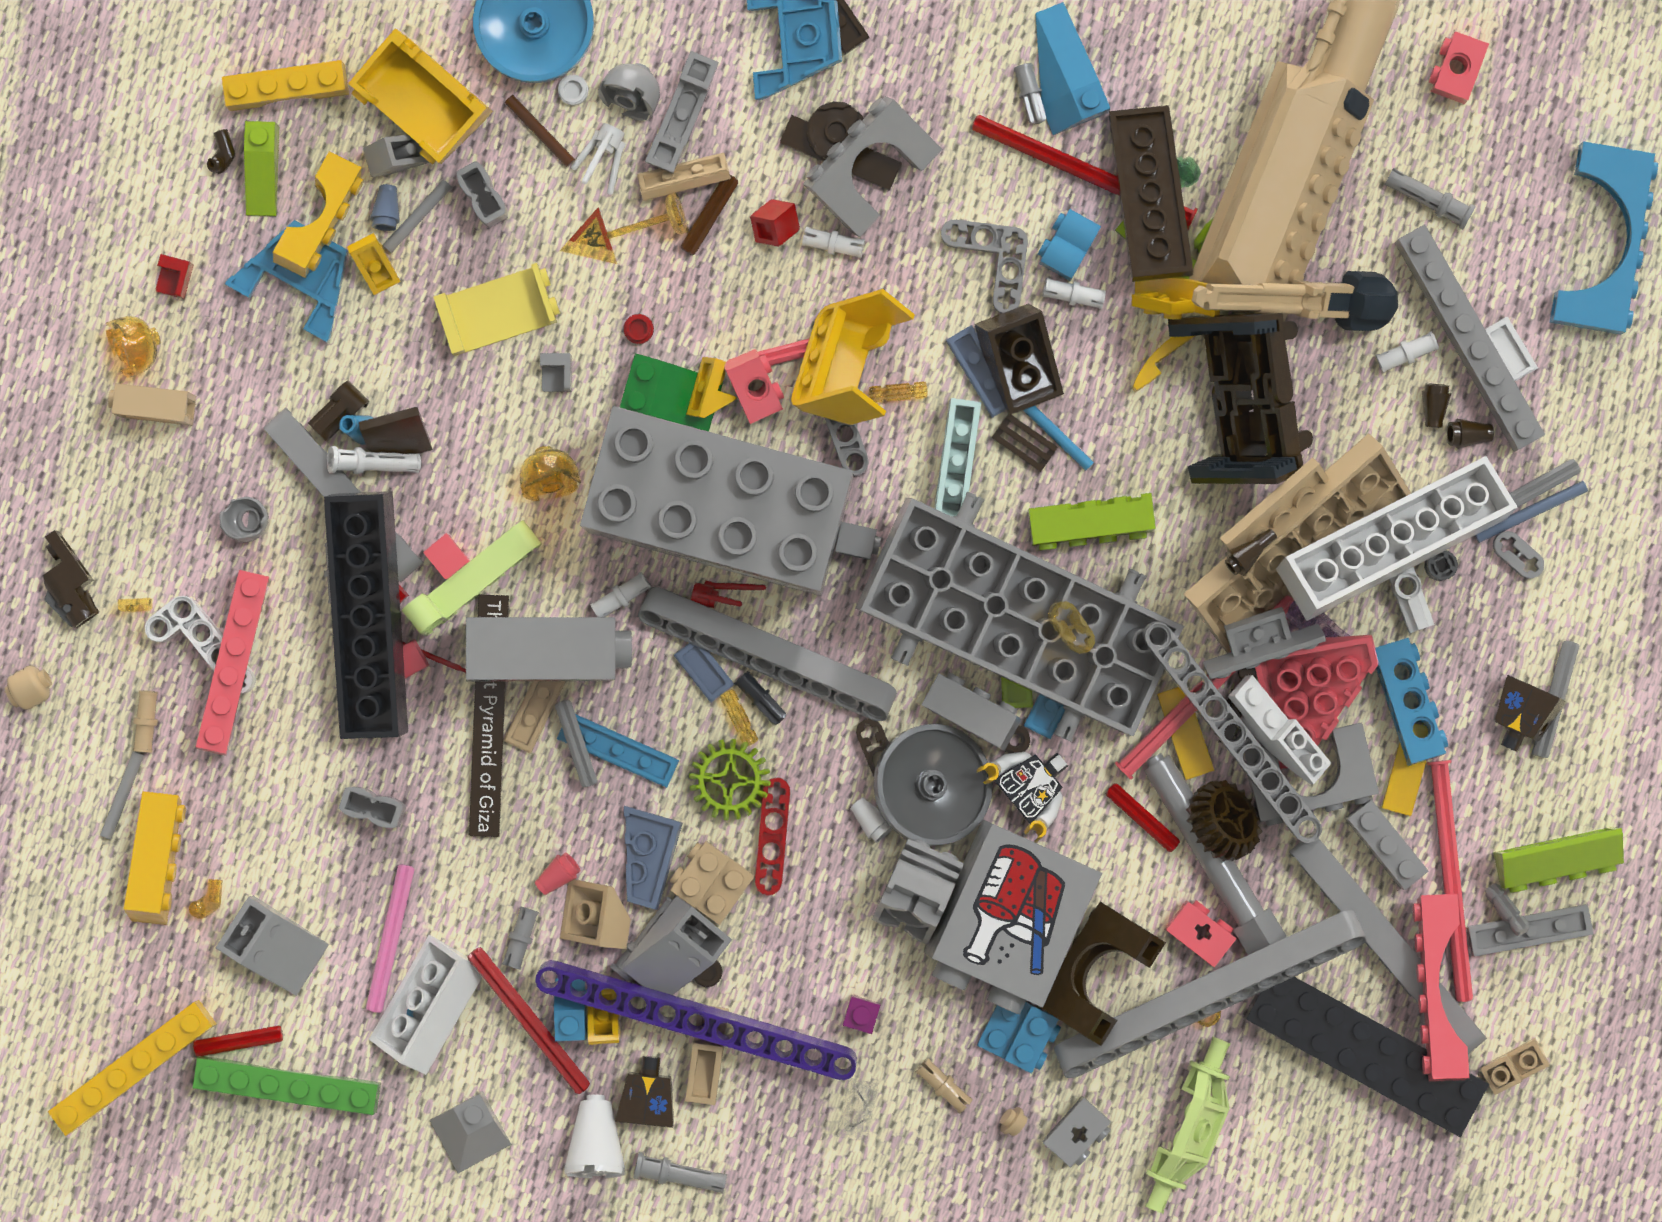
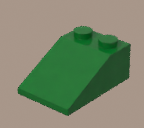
(662, 391)

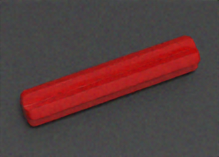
(1142, 817)
(238, 1041)

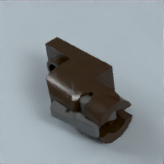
(66, 584)

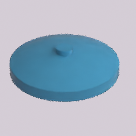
(533, 37)

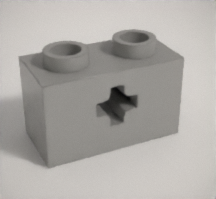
(1080, 1115)

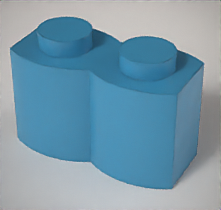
(1069, 244)

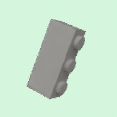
(972, 710)
(1386, 844)

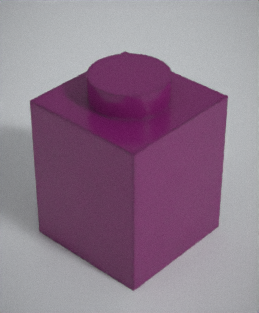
(861, 1014)

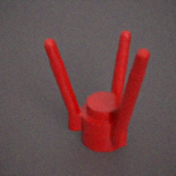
(707, 596)

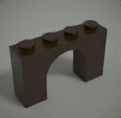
(1102, 934)

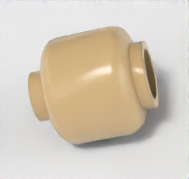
(28, 687)

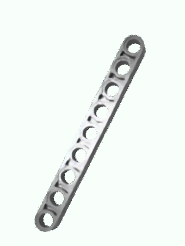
(767, 654)
(1239, 745)
(1380, 934)

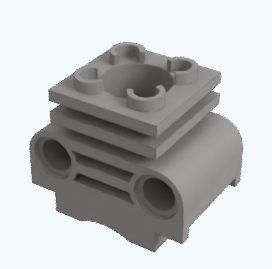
(918, 890)

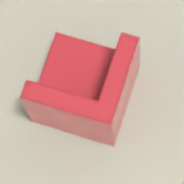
(446, 556)

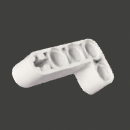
(189, 627)

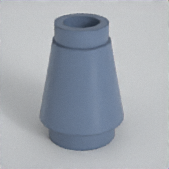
(385, 209)

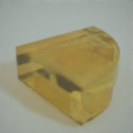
(135, 605)

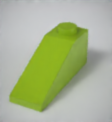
(261, 167)

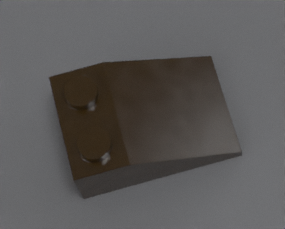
(1020, 357)

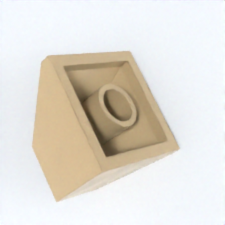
(594, 916)

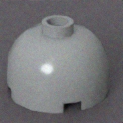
(626, 86)

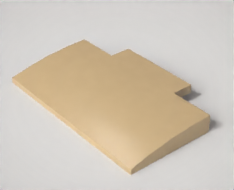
(1300, 513)

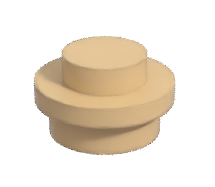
(1013, 1121)

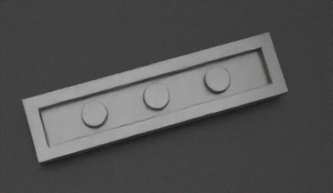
(1543, 929)

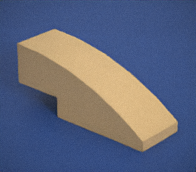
(705, 1067)

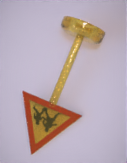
(594, 240)

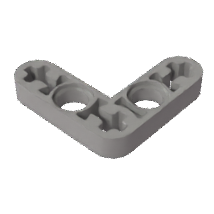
(998, 246)

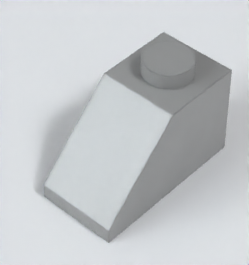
(393, 155)

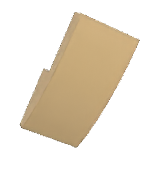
(1515, 1066)

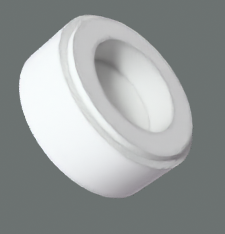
(573, 90)

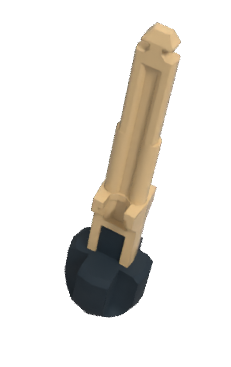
(1357, 303)

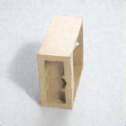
(152, 404)

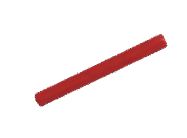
(528, 1020)

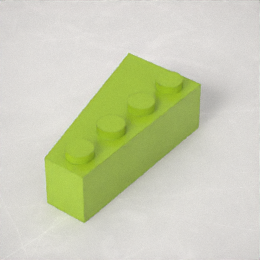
(1091, 521)

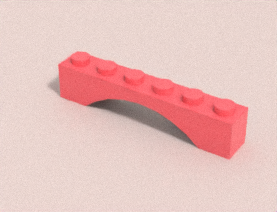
(232, 662)
(1445, 1050)

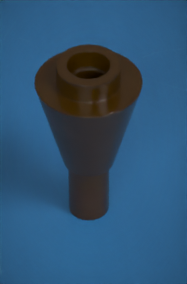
(1243, 557)

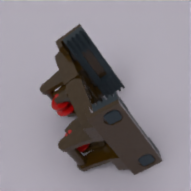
(1246, 356)

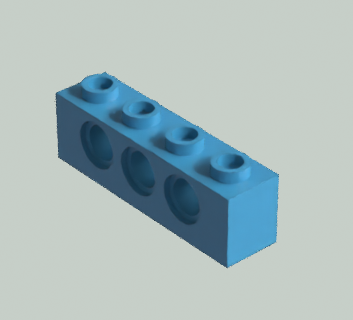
(1414, 748)

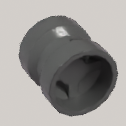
(1437, 568)

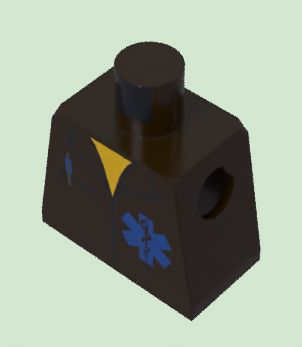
(1525, 712)
(647, 1096)

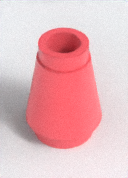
(558, 873)

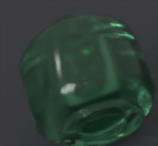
(1188, 171)

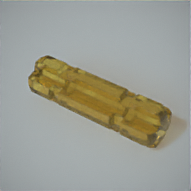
(898, 392)
(738, 717)

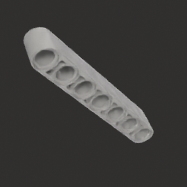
(312, 462)

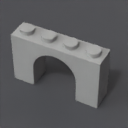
(833, 178)
(1353, 780)

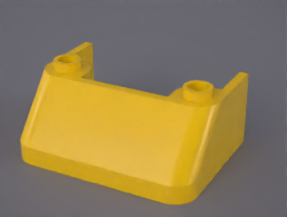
(838, 354)

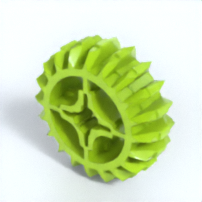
(709, 777)

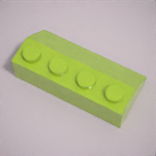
(1560, 857)

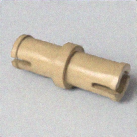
(145, 721)
(944, 1085)

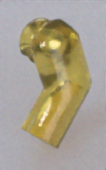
(210, 902)

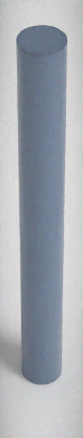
(1534, 510)

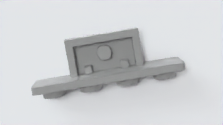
(1260, 640)

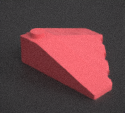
(1319, 681)

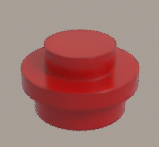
(638, 329)

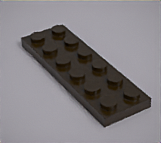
(1150, 193)

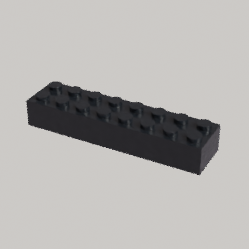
(366, 615)
(1364, 1052)

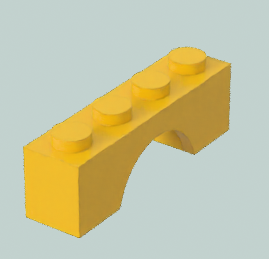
(288, 83)
(300, 246)

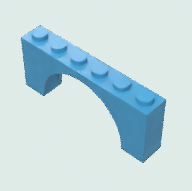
(1628, 179)

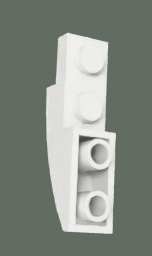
(1276, 732)

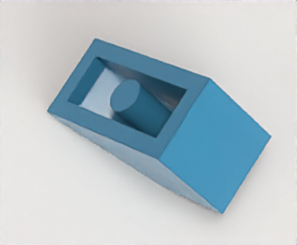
(570, 1016)

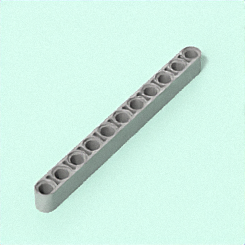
(1214, 992)

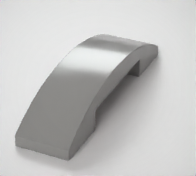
(682, 112)

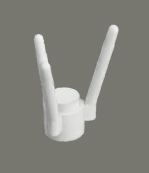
(606, 140)

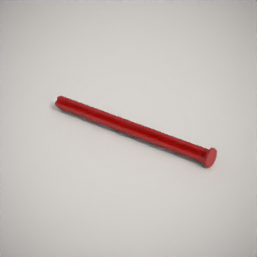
(1054, 157)

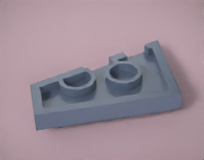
(650, 852)

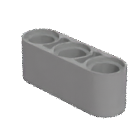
(849, 448)

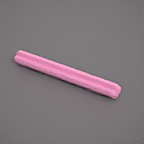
(390, 938)

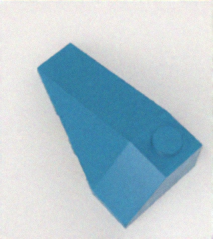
(1067, 78)

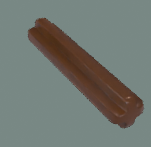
(709, 215)

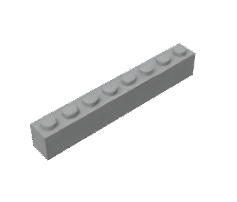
(1469, 338)

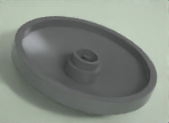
(931, 784)

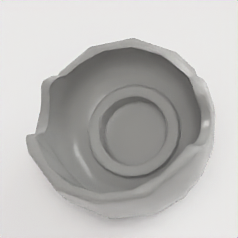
(232, 517)

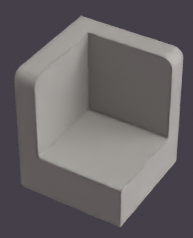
(556, 372)

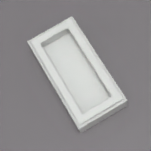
(1511, 349)

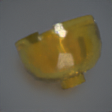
(133, 343)
(543, 473)

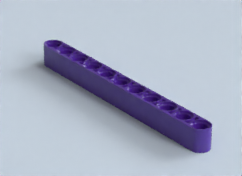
(685, 1008)

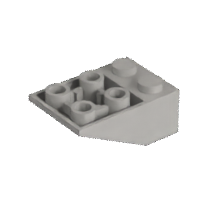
(272, 945)
(676, 949)

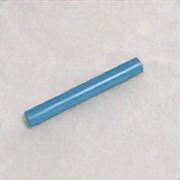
(1059, 437)

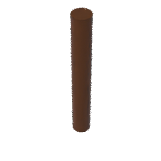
(540, 131)

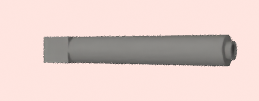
(1256, 926)

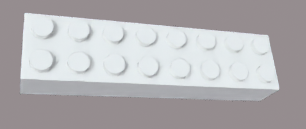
(1396, 538)

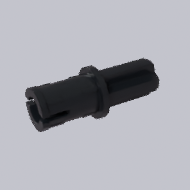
(761, 698)

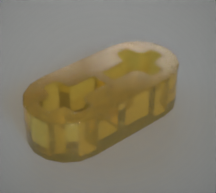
(1065, 631)

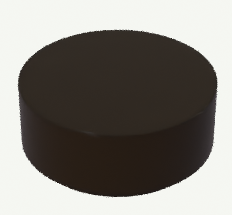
(710, 976)

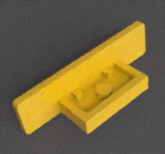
(1168, 297)

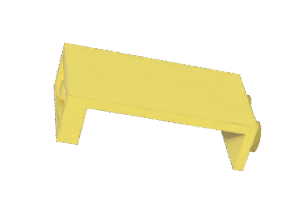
(497, 310)

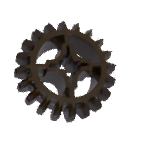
(1224, 820)

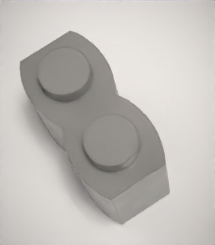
(485, 200)
(380, 810)

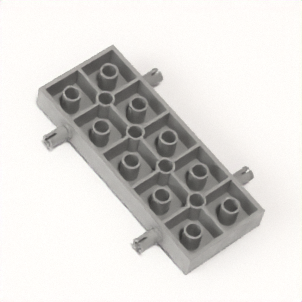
(992, 605)

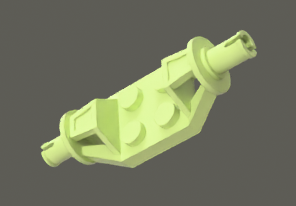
(1199, 1129)

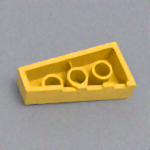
(153, 858)

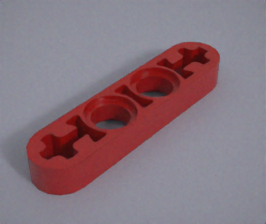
(776, 836)

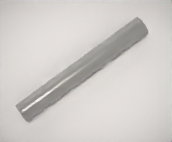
(417, 216)
(122, 795)

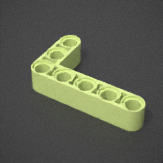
(466, 584)

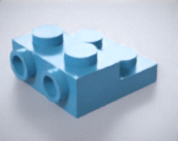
(1020, 1037)

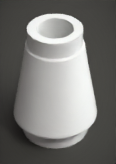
(870, 820)

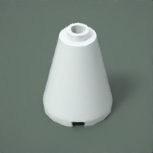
(595, 1142)

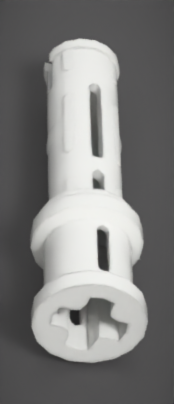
(359, 460)

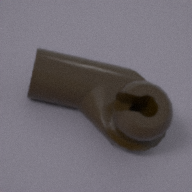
(224, 154)

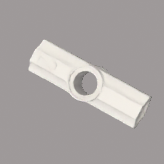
(1412, 606)

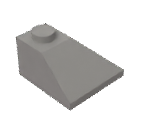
(470, 1132)

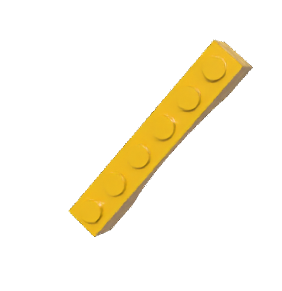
(132, 1067)

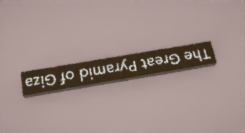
(488, 739)

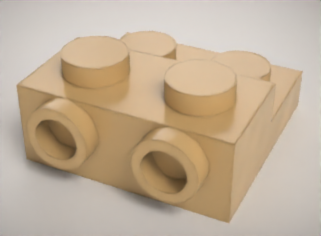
(711, 881)

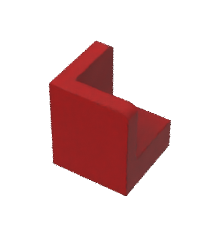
(775, 222)
(173, 276)

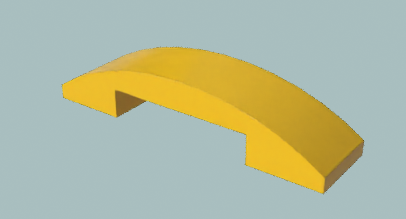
(1149, 370)

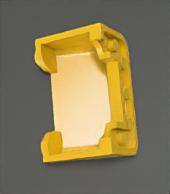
(419, 96)

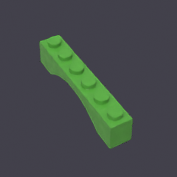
(286, 1086)

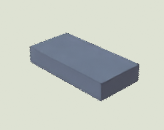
(704, 671)

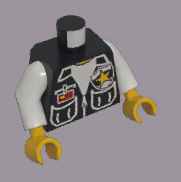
(1029, 786)

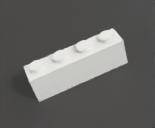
(444, 985)

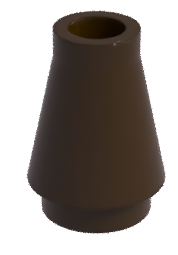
(1435, 404)
(1468, 433)

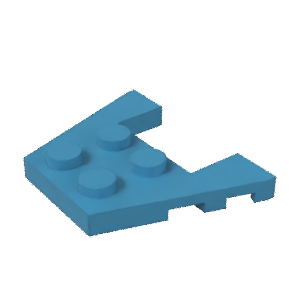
(807, 39)
(321, 284)

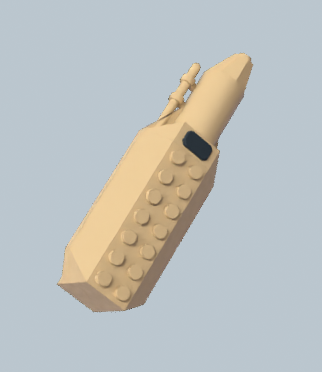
(1297, 153)

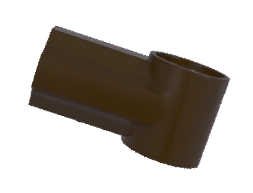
(343, 402)

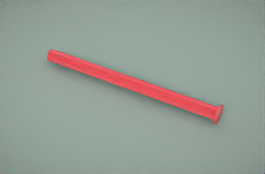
(1172, 721)
(1451, 876)

